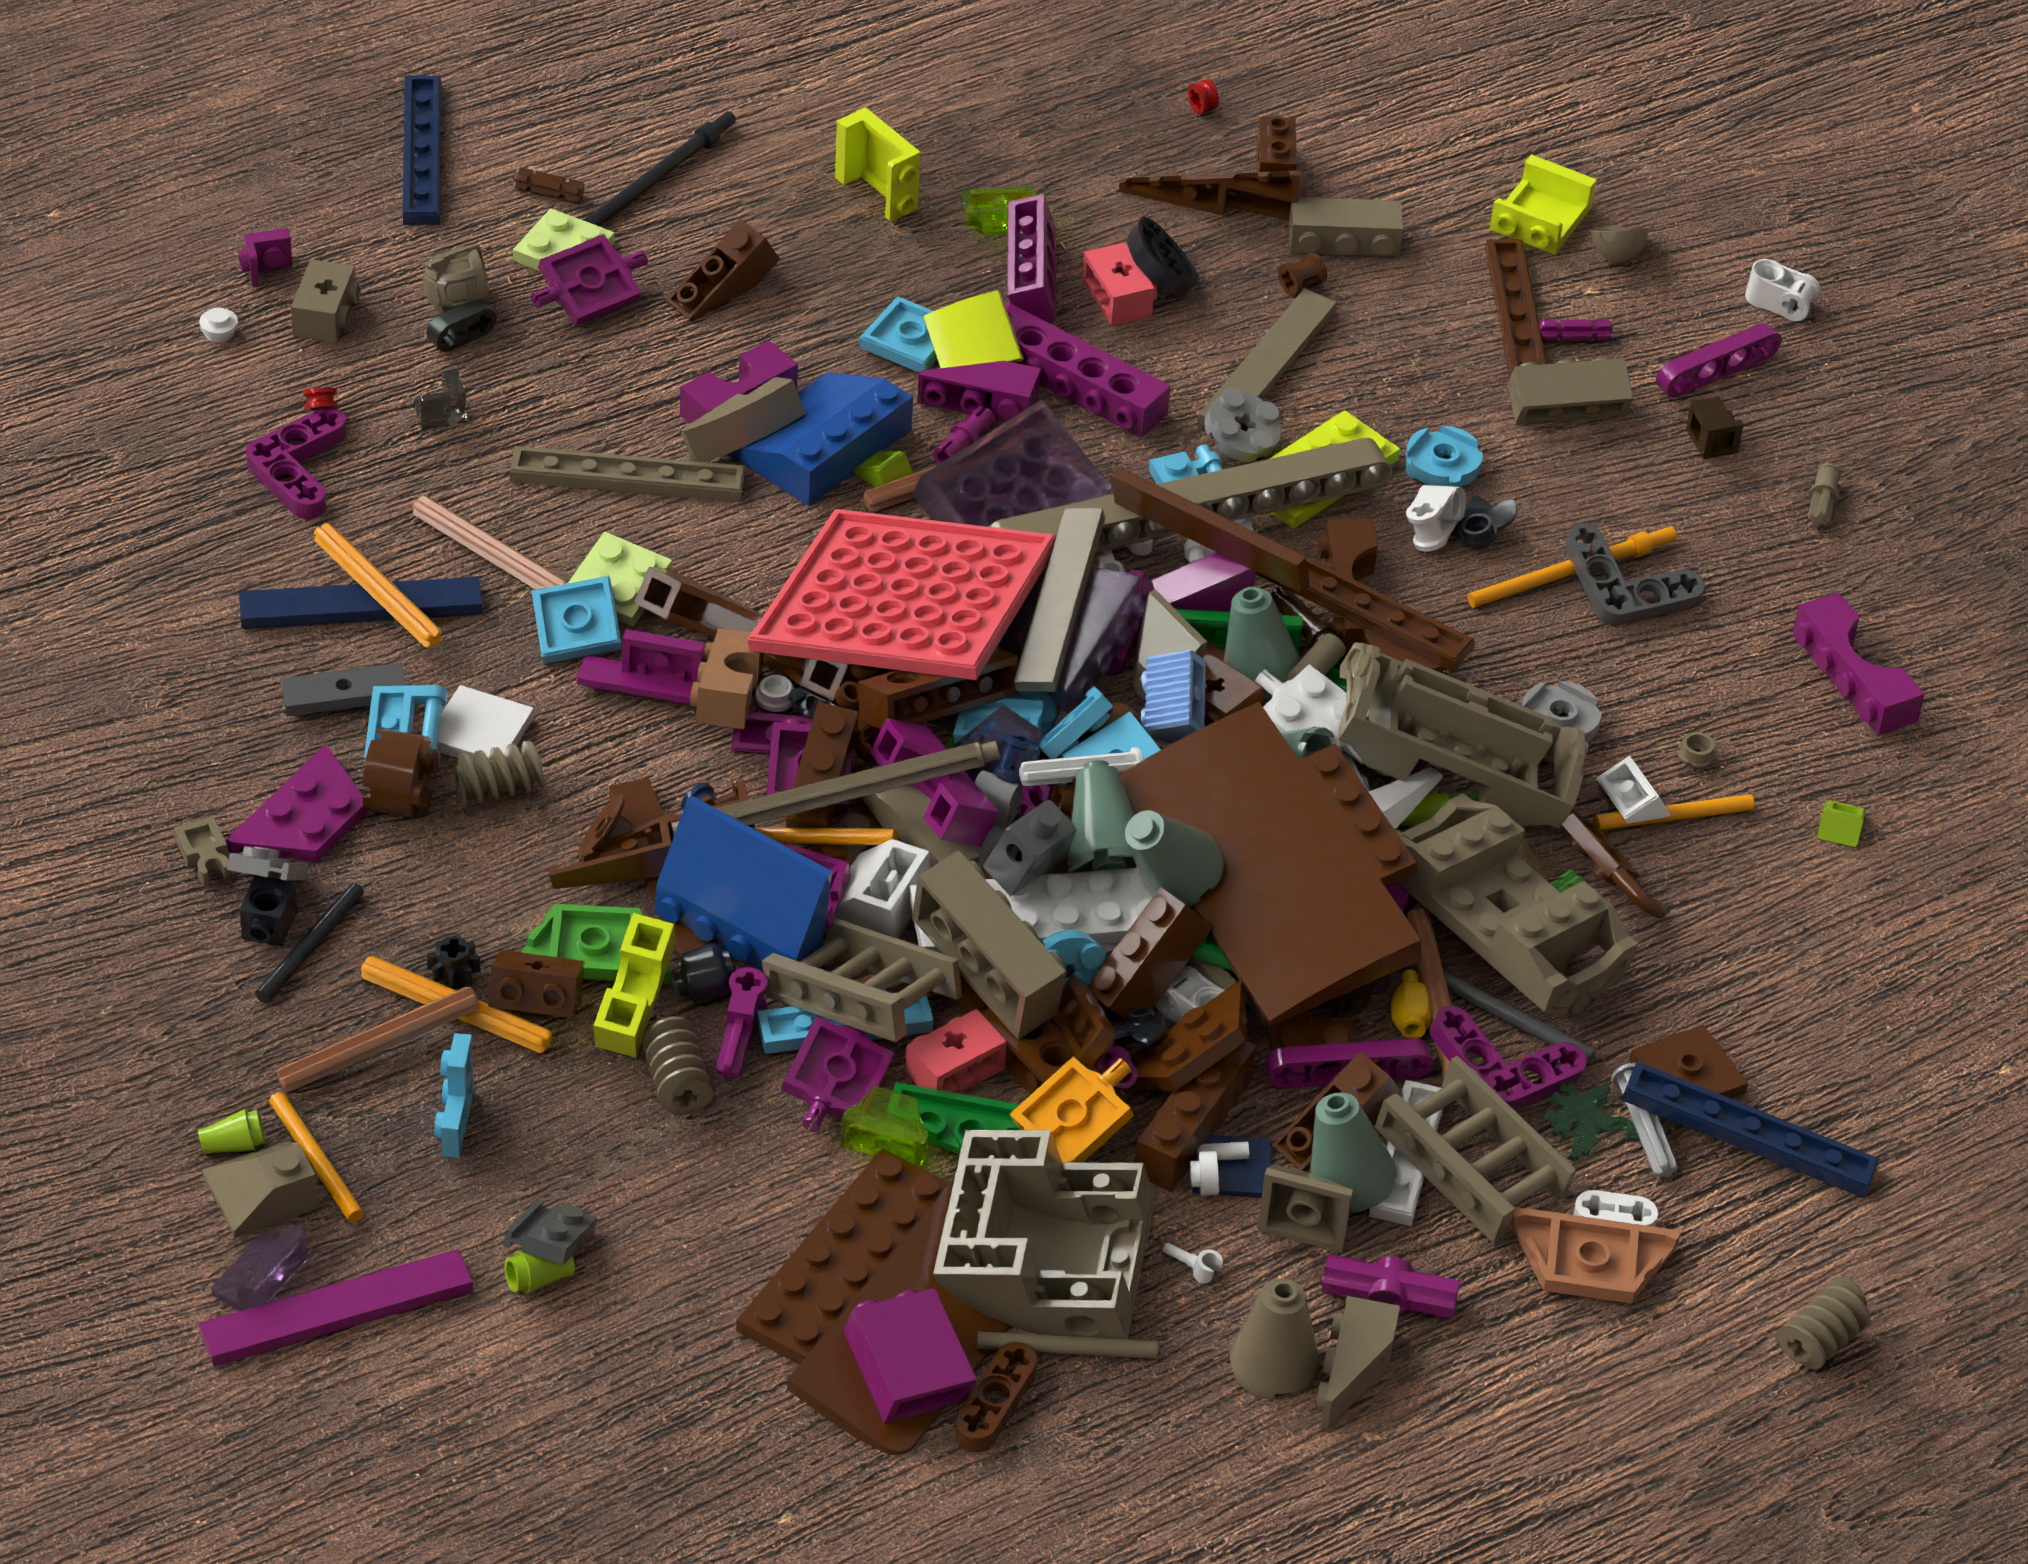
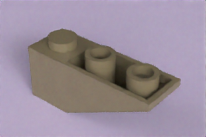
(1361, 1355)

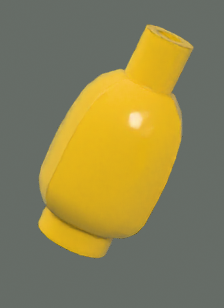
(1411, 1006)

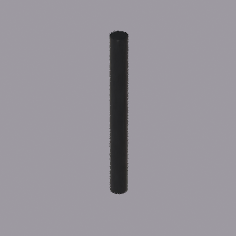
(309, 942)

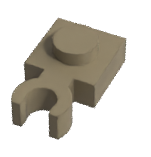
(203, 846)

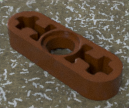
(995, 1414)

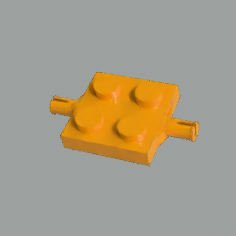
(1077, 1109)

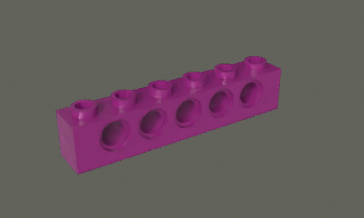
(1090, 375)

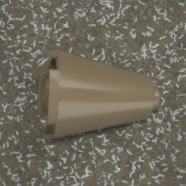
(1276, 1343)

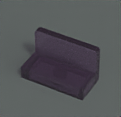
(262, 1269)

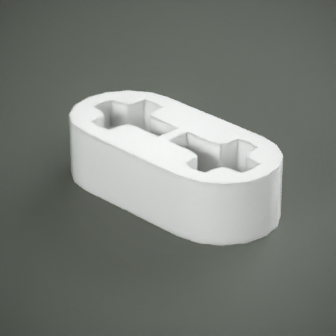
(1616, 1207)

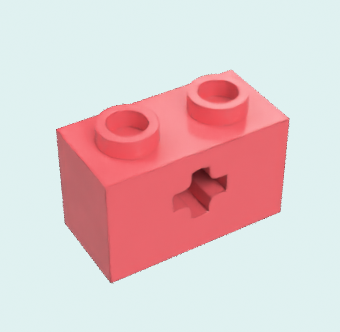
(1118, 284)
(956, 1054)

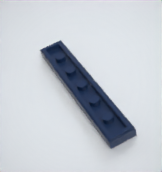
(422, 150)
(354, 603)
(1750, 1129)

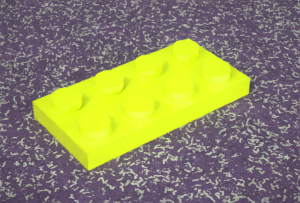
(1338, 429)

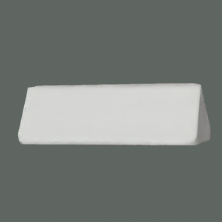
(1632, 793)

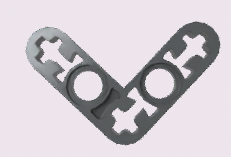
(1626, 593)

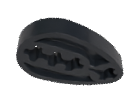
(1161, 258)

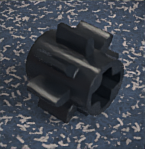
(453, 962)

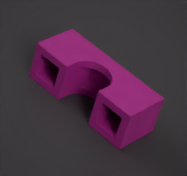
(755, 369)

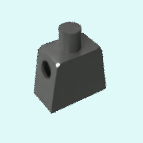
(1044, 841)

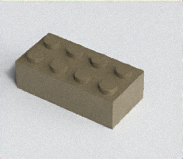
(992, 944)

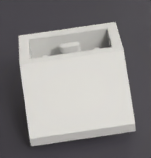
(880, 887)

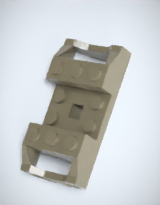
(1459, 729)
(1509, 911)

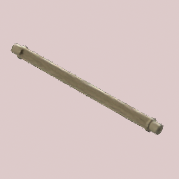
(861, 783)

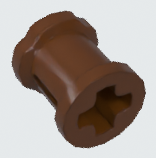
(1302, 274)

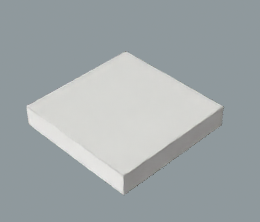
(481, 722)

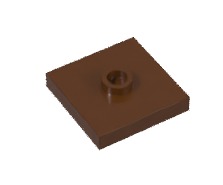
(1694, 1058)

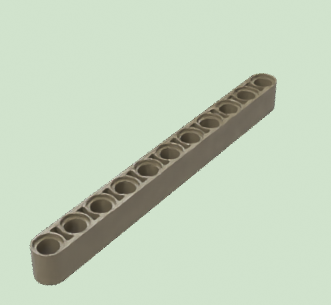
(1236, 491)

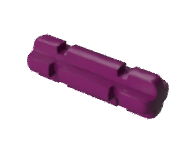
(1576, 330)

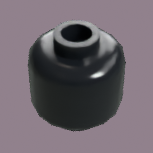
(705, 973)

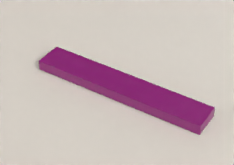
(335, 1307)

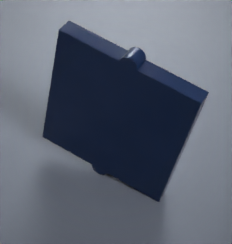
(1242, 1176)

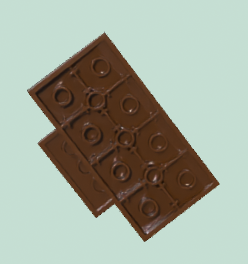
(1302, 856)

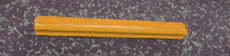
(378, 585)
(426, 991)

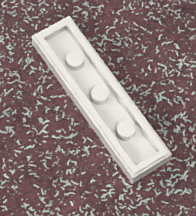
(1407, 1186)

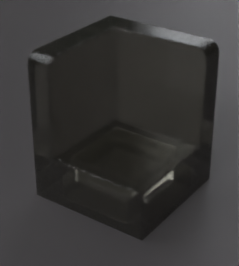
(444, 407)

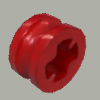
(1203, 96)
(320, 398)

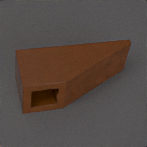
(725, 272)
(1359, 1078)

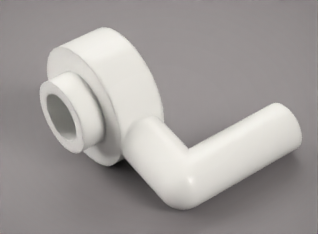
(1205, 1170)

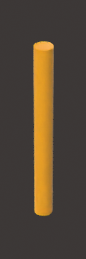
(1683, 811)
(830, 836)
(316, 1157)

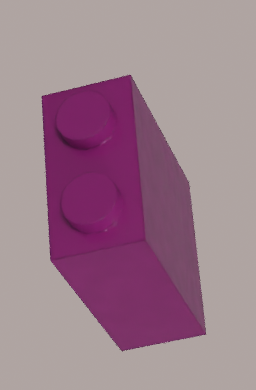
(909, 1354)

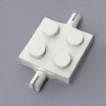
(1307, 703)

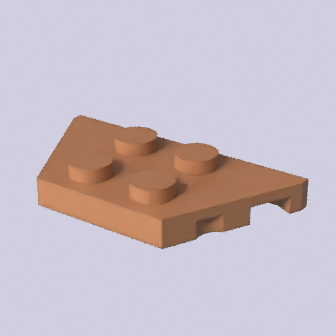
(1592, 1254)

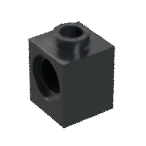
(268, 910)

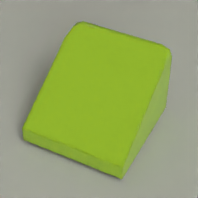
(884, 467)
(1841, 823)

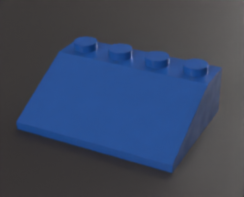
(842, 427)
(742, 888)

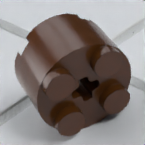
(399, 773)

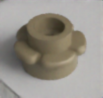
(1697, 750)

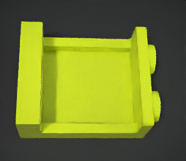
(881, 157)
(1544, 205)

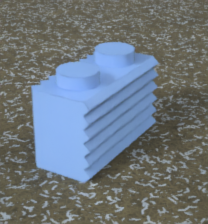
(1174, 695)

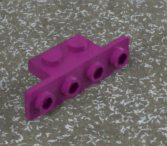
(649, 667)

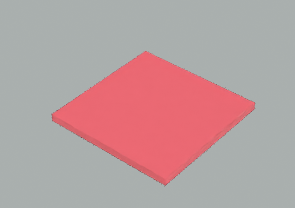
(903, 594)

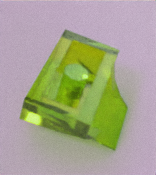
(988, 208)
(886, 1122)

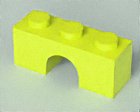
(641, 971)

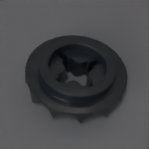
(806, 701)

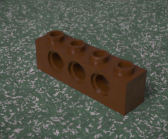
(927, 697)
(1037, 1054)

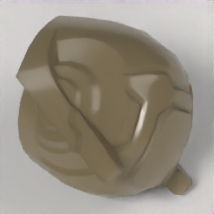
(456, 278)

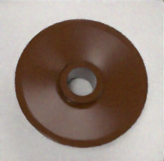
(606, 826)

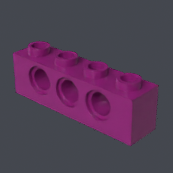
(1032, 257)

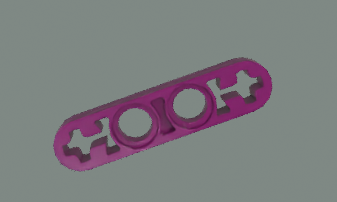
(1718, 360)
(1287, 1064)

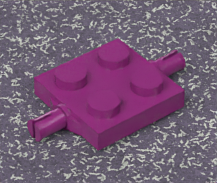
(589, 279)
(835, 1070)

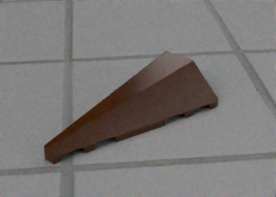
(1252, 192)
(636, 853)

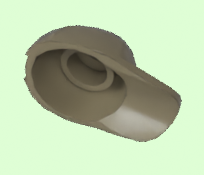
(1620, 243)

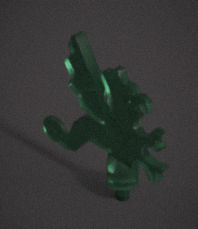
(1585, 1112)

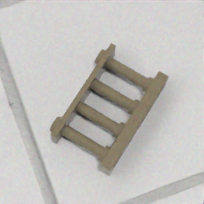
(857, 1003)
(1451, 1173)

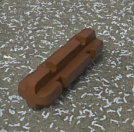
(548, 184)

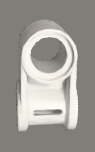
(1778, 289)
(1435, 515)
(1186, 994)

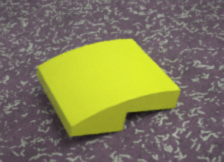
(973, 332)

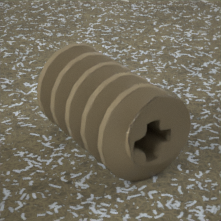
(497, 771)
(677, 1065)
(1825, 1324)

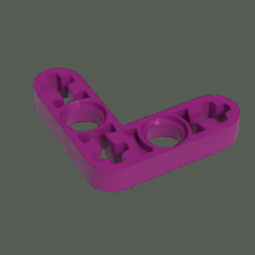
(274, 457)
(1496, 1071)

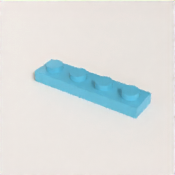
(788, 1026)

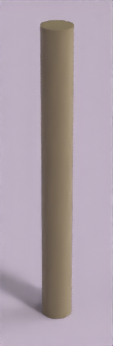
(1071, 1344)

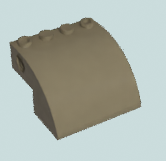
(1045, 1237)

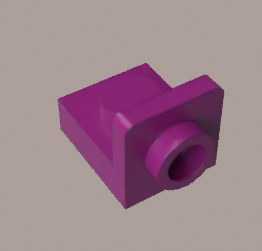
(265, 252)

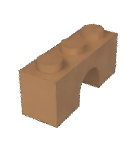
(726, 680)

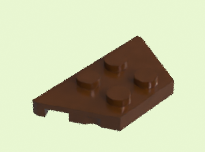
(1194, 1043)

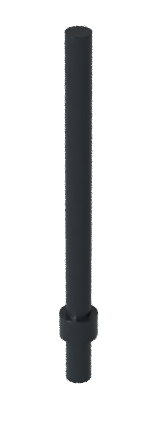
(704, 137)

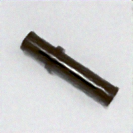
(1312, 628)

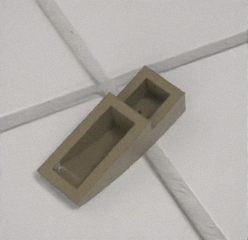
(743, 420)

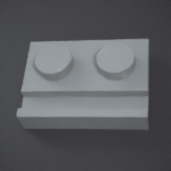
(266, 863)

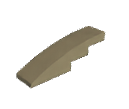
(904, 811)

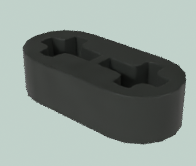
(461, 325)

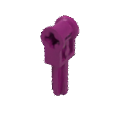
(746, 999)

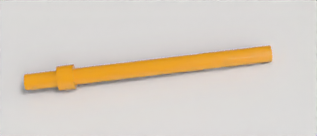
(1636, 545)

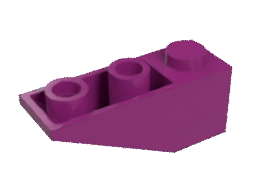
(999, 386)

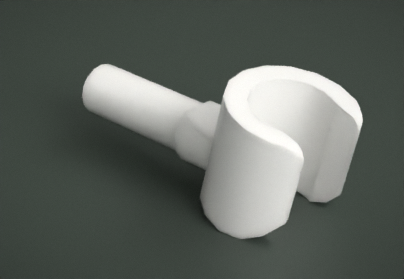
(1202, 1265)

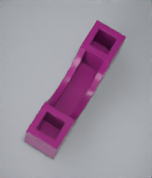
(1881, 695)
(957, 806)

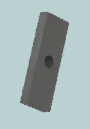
(337, 689)

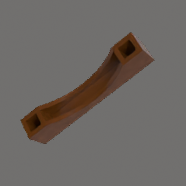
(706, 610)

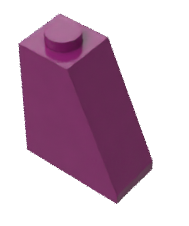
(1205, 584)

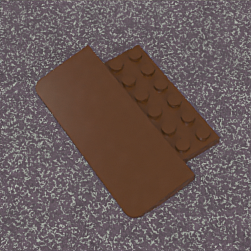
(865, 1248)

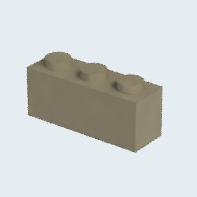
(1346, 227)
(1570, 390)

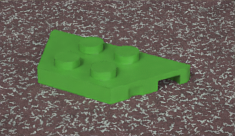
(586, 935)

